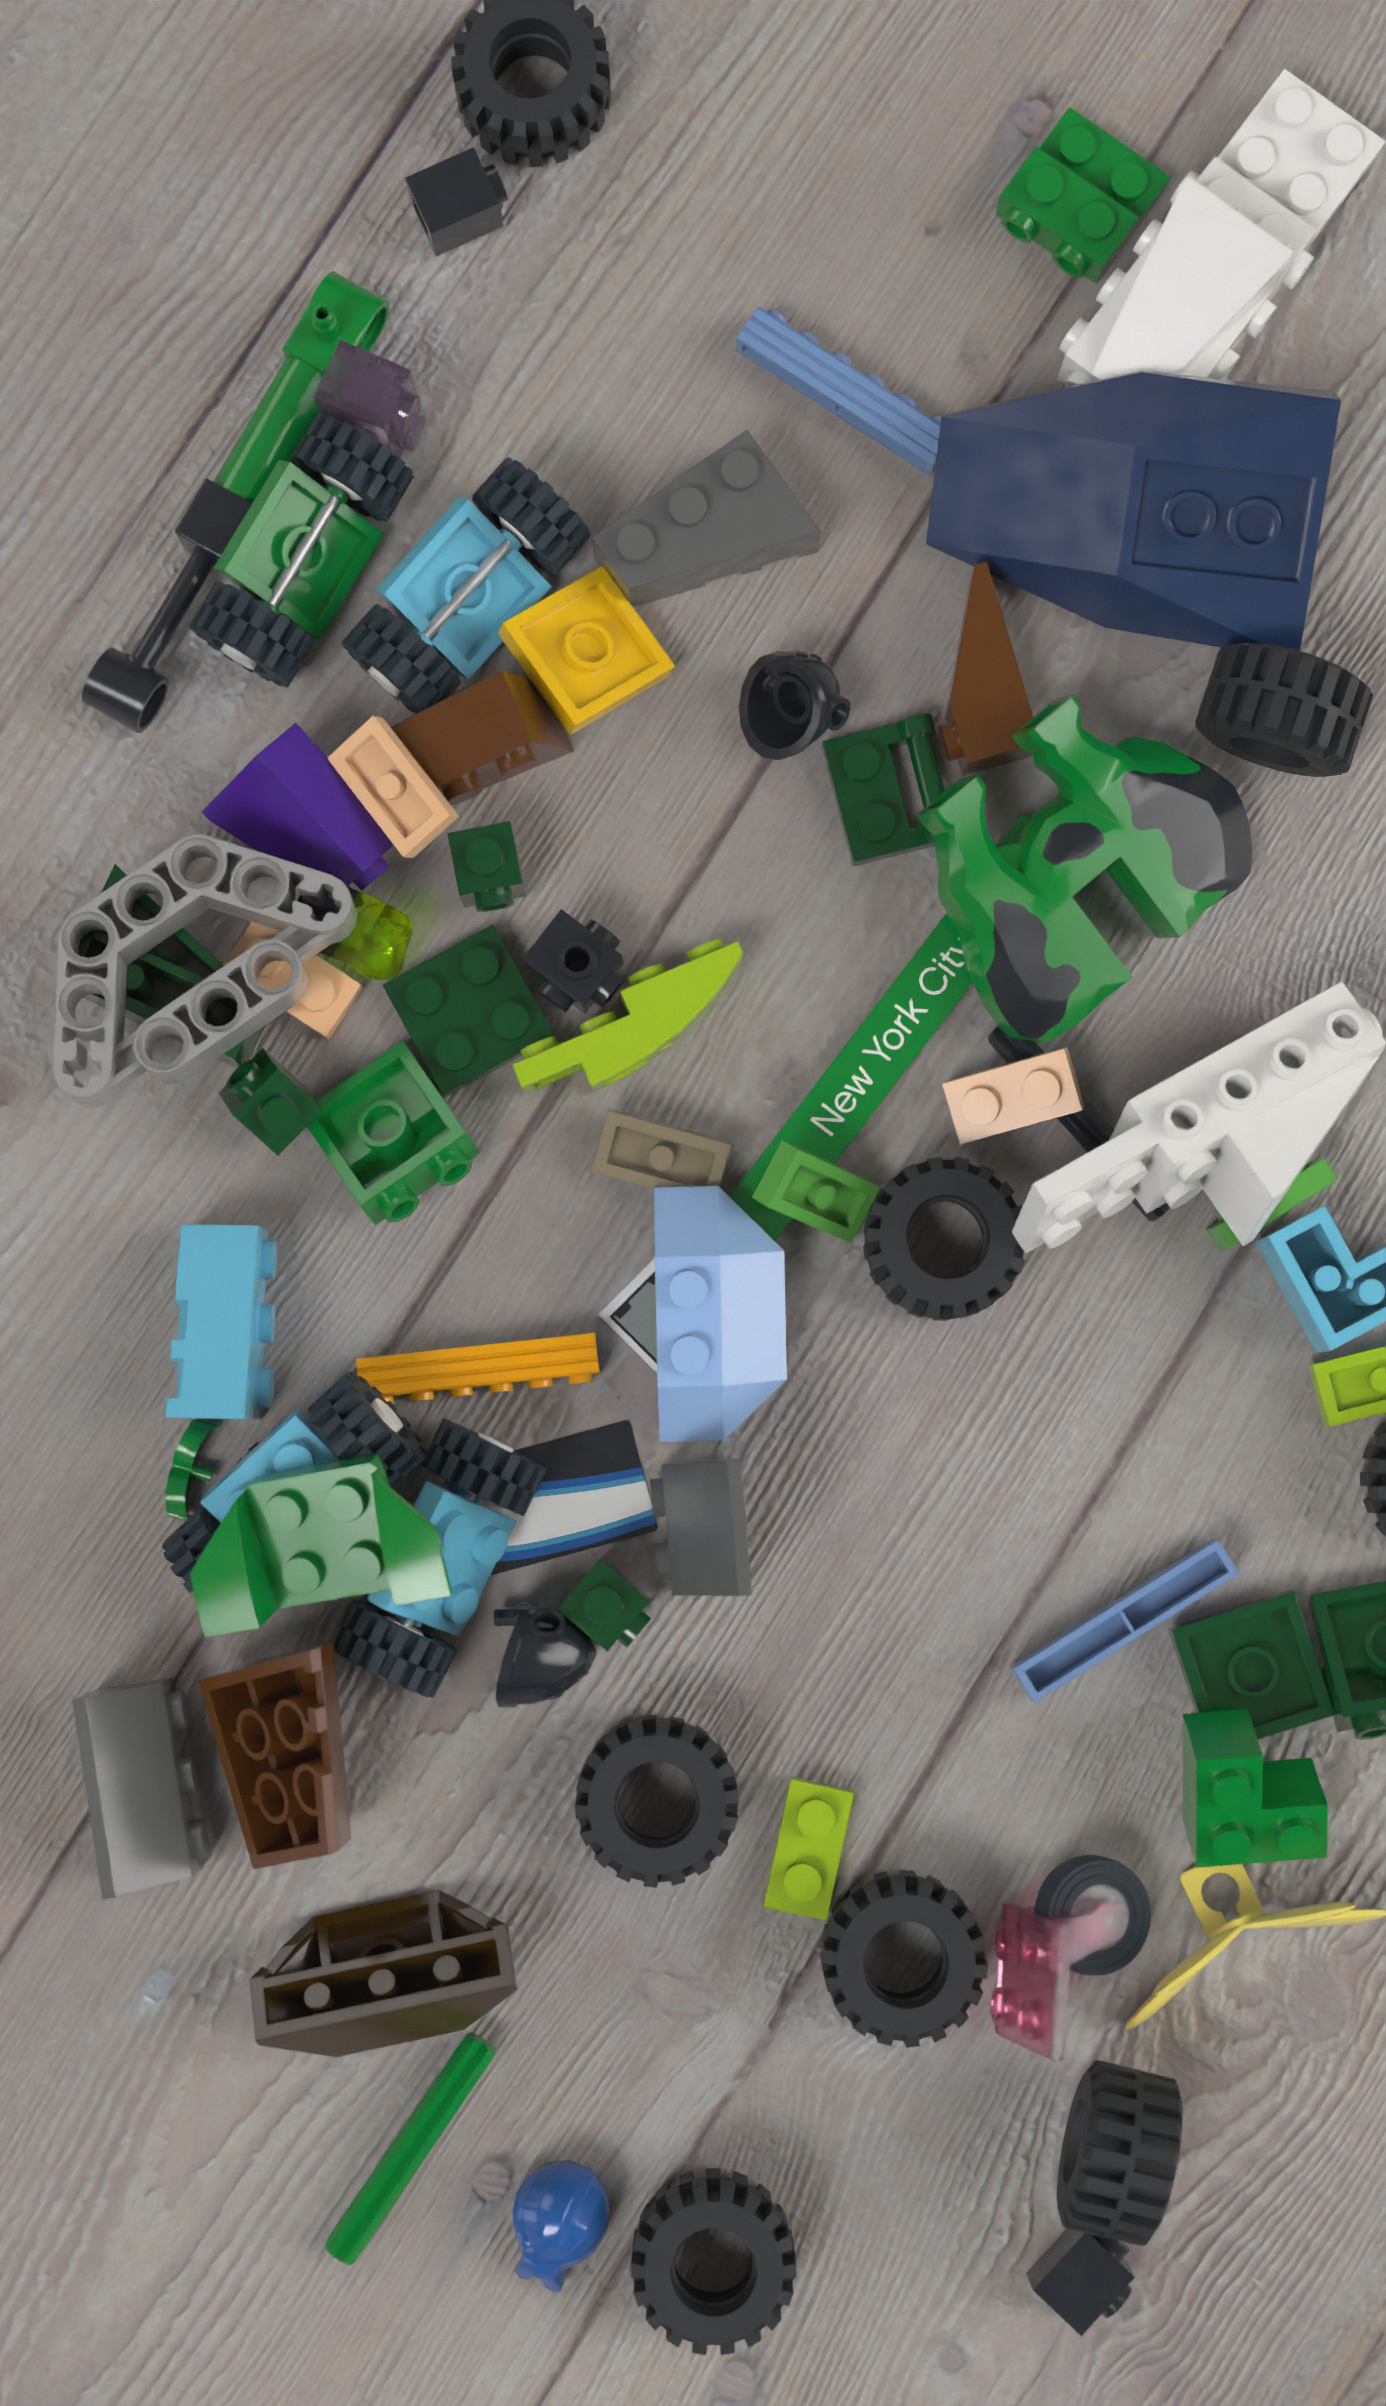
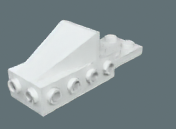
(1226, 243)
(1224, 1125)

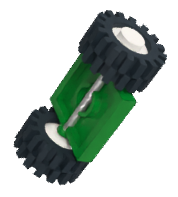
(301, 549)

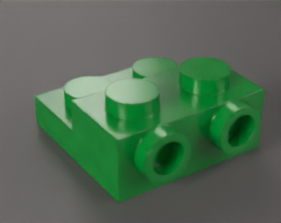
(1080, 196)
(391, 1136)

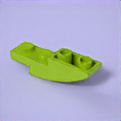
(659, 1011)

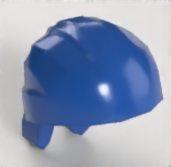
(558, 2220)

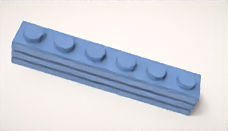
(840, 388)
(1124, 1620)

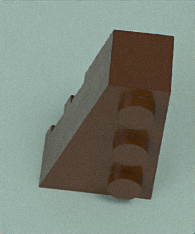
(484, 735)

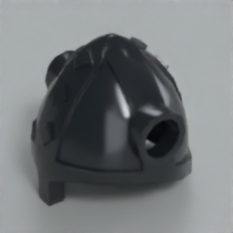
(793, 705)
(542, 1655)

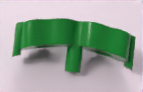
(184, 1468)

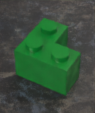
(1246, 1806)

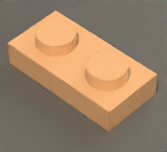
(392, 787)
(328, 989)
(1013, 1095)

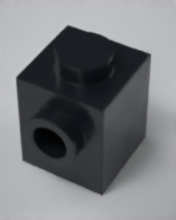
(457, 200)
(1083, 2278)

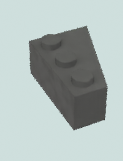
(707, 525)

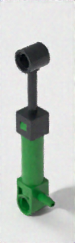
(127, 684)

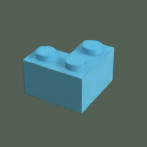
(1323, 1282)

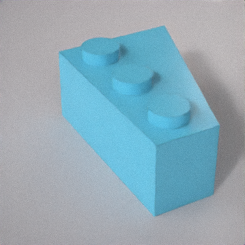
(223, 1322)

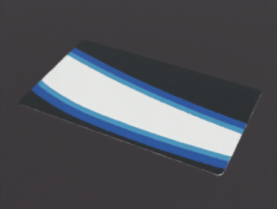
(585, 1500)

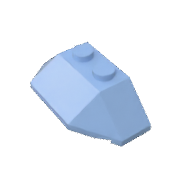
(714, 1313)

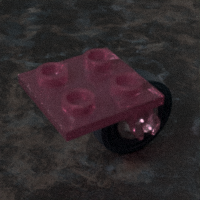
(1084, 1920)

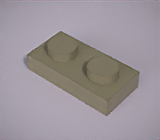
(658, 1153)

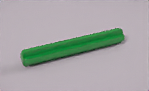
(410, 2148)

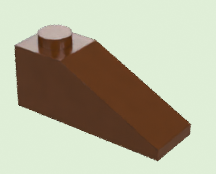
(986, 687)

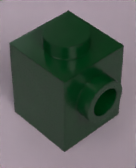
(487, 866)
(269, 1101)
(607, 1606)

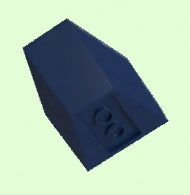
(1146, 501)

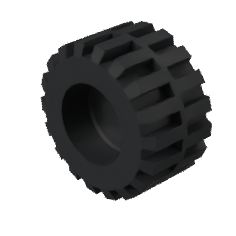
(543, 123)
(1284, 709)
(888, 1252)
(646, 1856)
(913, 2013)
(1119, 2153)
(722, 2315)

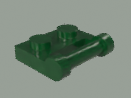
(869, 789)

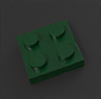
(468, 1010)
(1256, 1662)

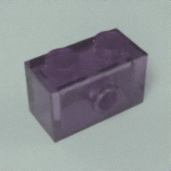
(372, 397)

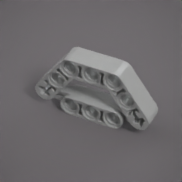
(130, 938)

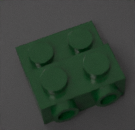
(1353, 1649)

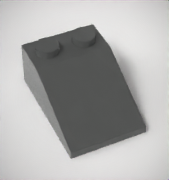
(704, 1528)

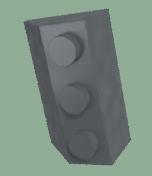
(140, 1786)

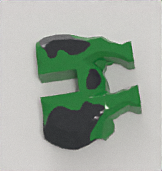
(1139, 810)

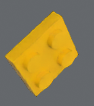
(586, 650)

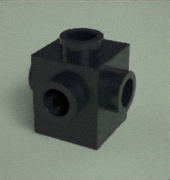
(569, 941)

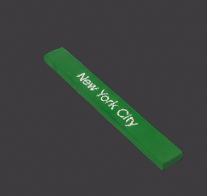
(871, 1059)

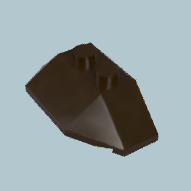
(382, 1976)

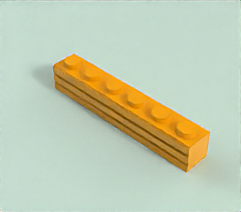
(483, 1365)

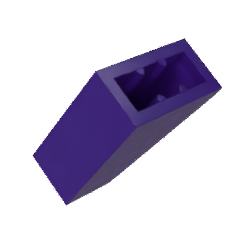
(301, 811)

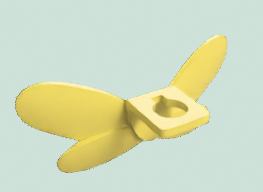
(1251, 1915)

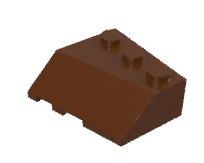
(283, 1753)

